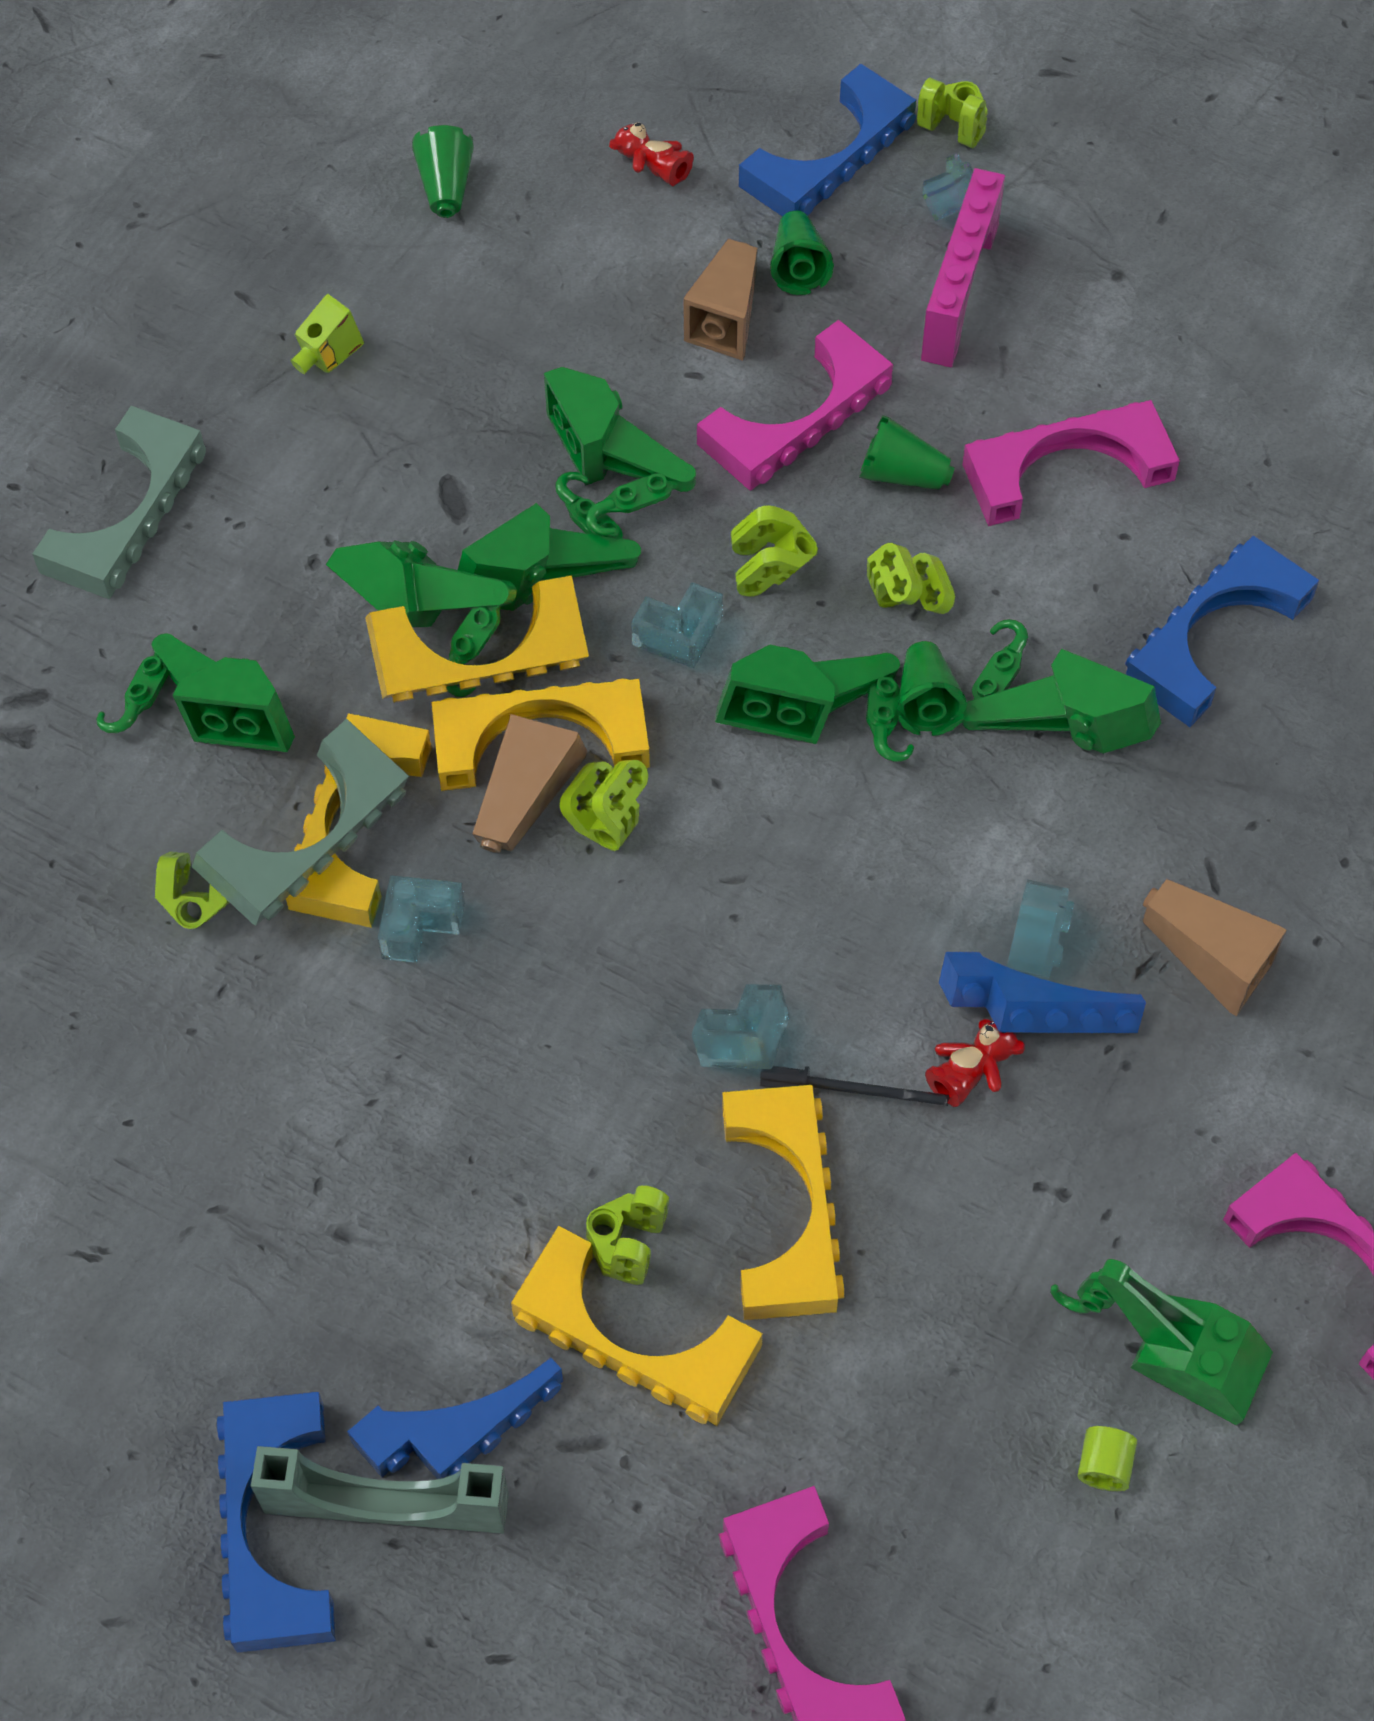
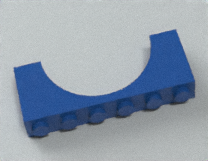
(800, 185)
(1250, 577)
(261, 1607)

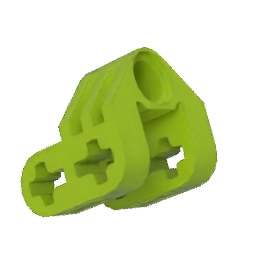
(957, 100)
(774, 564)
(903, 580)
(600, 818)
(171, 876)
(625, 1257)

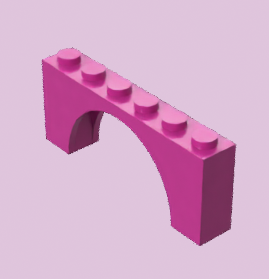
(972, 232)
(1125, 433)
(758, 450)
(1300, 1201)
(762, 1547)

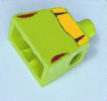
(326, 337)

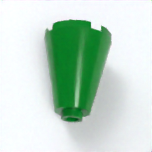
(444, 166)
(800, 255)
(904, 459)
(929, 692)

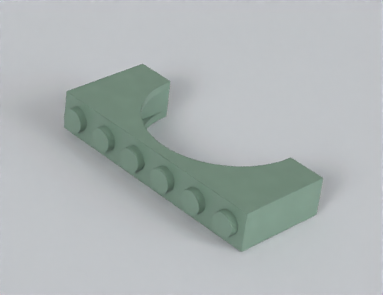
(103, 557)
(261, 879)
(298, 1487)

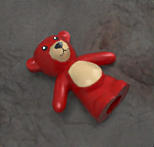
(660, 157)
(971, 1061)

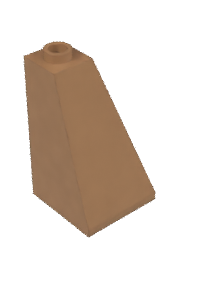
(721, 301)
(525, 778)
(1214, 940)

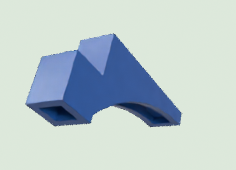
(1034, 1004)
(452, 1434)

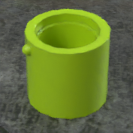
(1107, 1458)

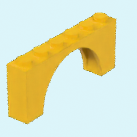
(409, 666)
(470, 724)
(339, 890)
(805, 1275)
(695, 1379)

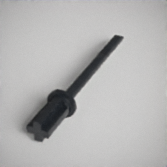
(788, 1077)

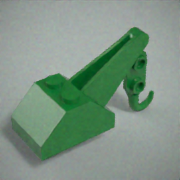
(601, 440)
(531, 551)
(405, 576)
(792, 696)
(1082, 697)
(219, 700)
(1186, 1341)

